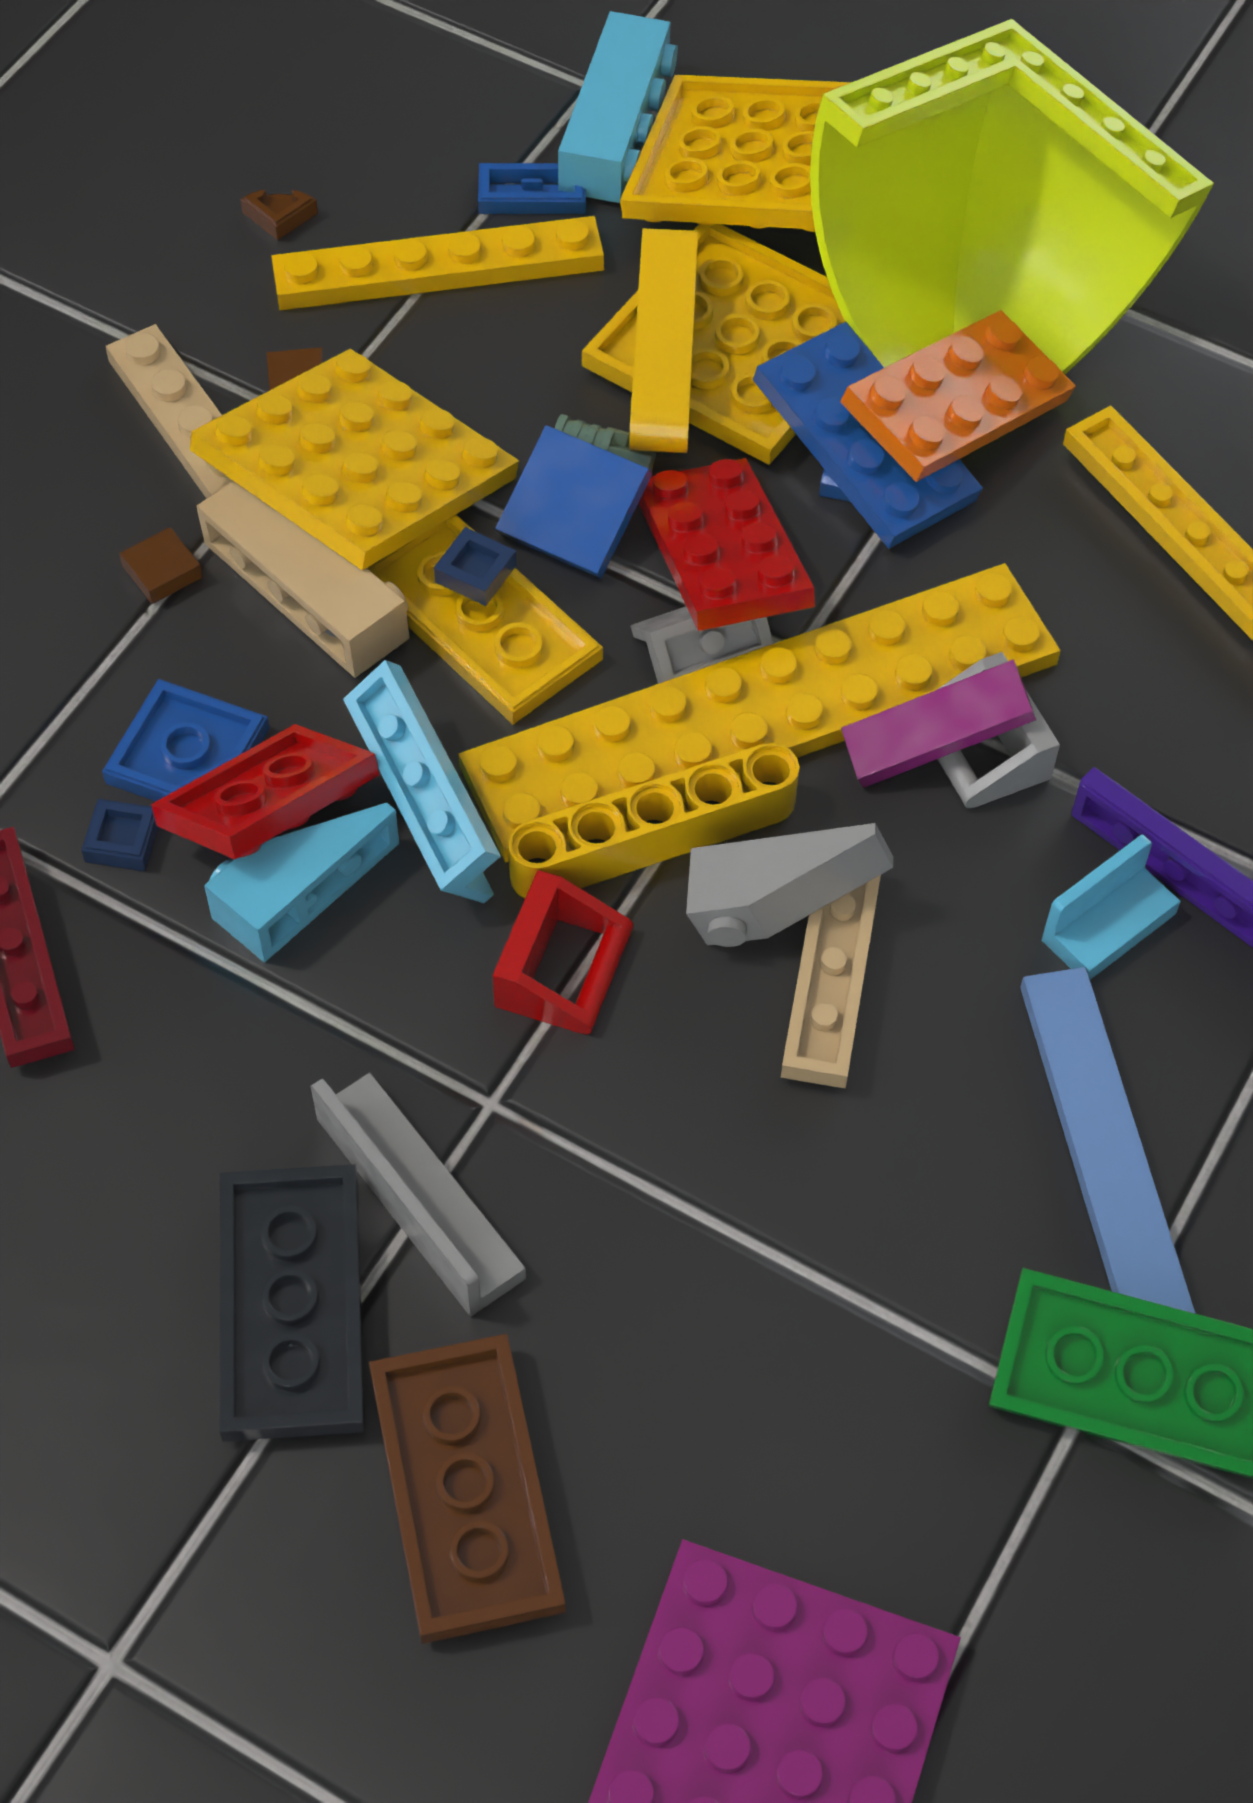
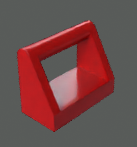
(546, 902)

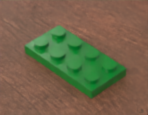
(1128, 1372)

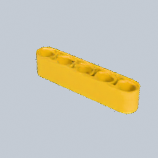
(664, 341)
(675, 800)

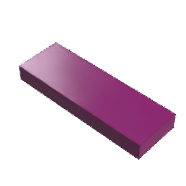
(938, 723)

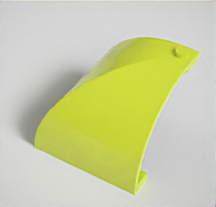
(991, 189)

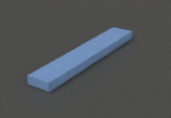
(1103, 1139)

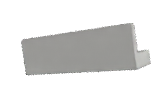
(418, 1192)

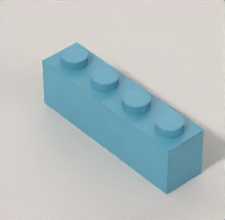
(616, 106)

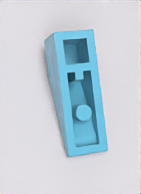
(296, 877)

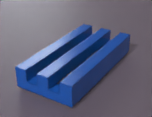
(531, 195)

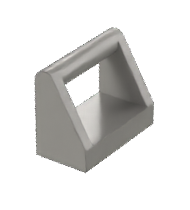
(1031, 750)

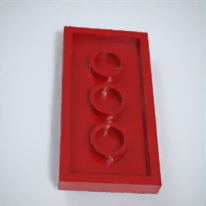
(724, 544)

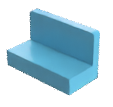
(1109, 911)

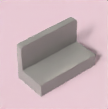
(681, 649)

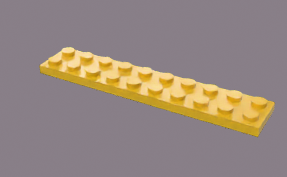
(778, 694)

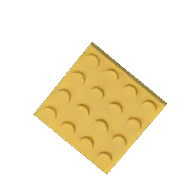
(729, 154)
(745, 313)
(354, 457)

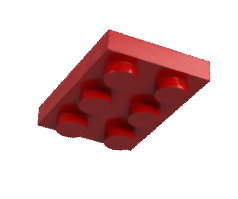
(265, 791)

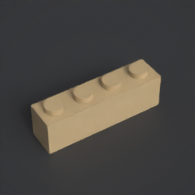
(306, 579)

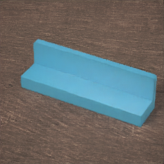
(423, 782)

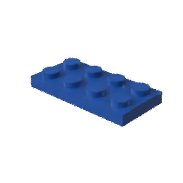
(807, 393)

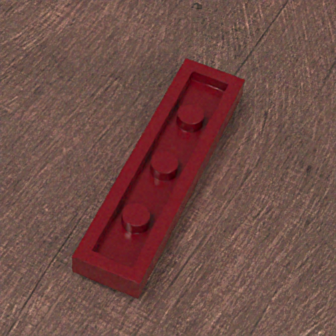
(30, 1001)

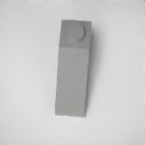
(772, 882)

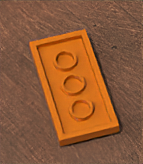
(957, 395)

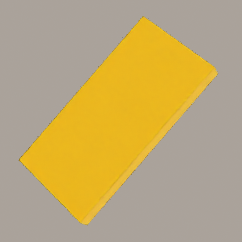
(509, 651)

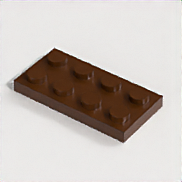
(466, 1489)

